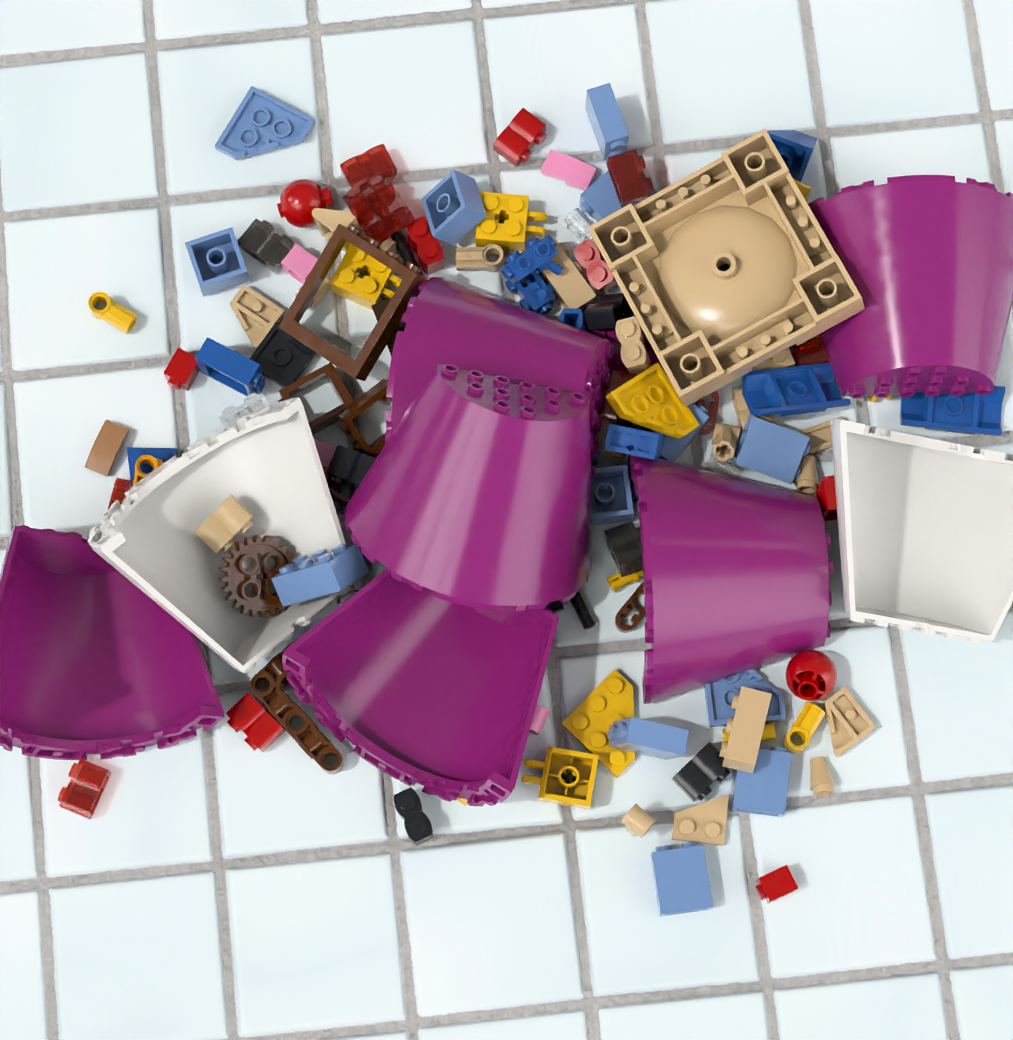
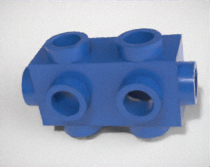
(536, 256)
(534, 294)

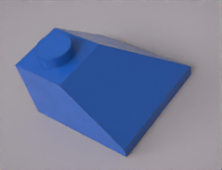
(794, 149)

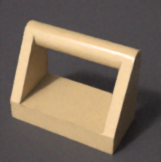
(328, 220)

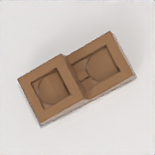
(106, 448)

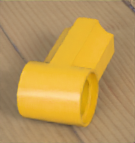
(113, 313)
(804, 726)

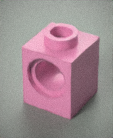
(298, 263)

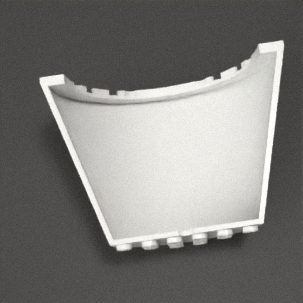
(277, 476)
(923, 531)

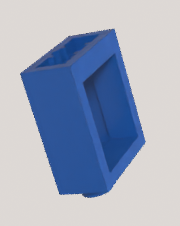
(230, 368)
(634, 441)

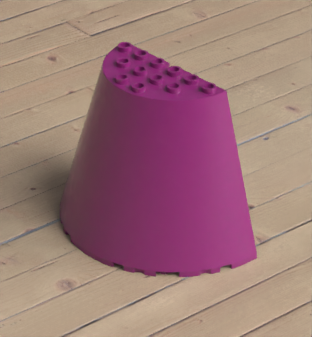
(931, 281)
(498, 338)
(482, 493)
(727, 574)
(91, 657)
(427, 686)

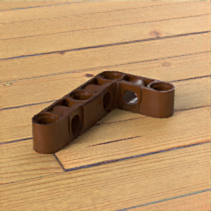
(284, 710)

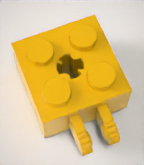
(513, 232)
(370, 288)
(558, 763)

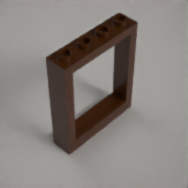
(386, 325)

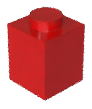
(181, 370)
(776, 884)

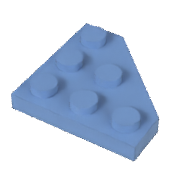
(263, 126)
(721, 693)

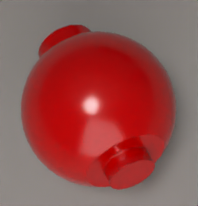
(300, 199)
(811, 675)

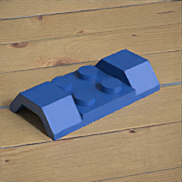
(792, 390)
(955, 414)

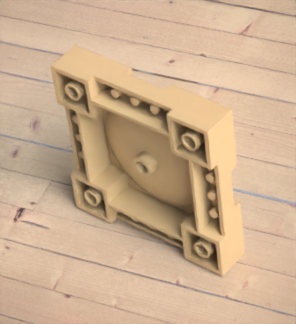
(715, 322)

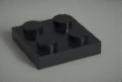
(282, 357)

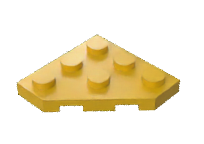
(653, 404)
(593, 717)

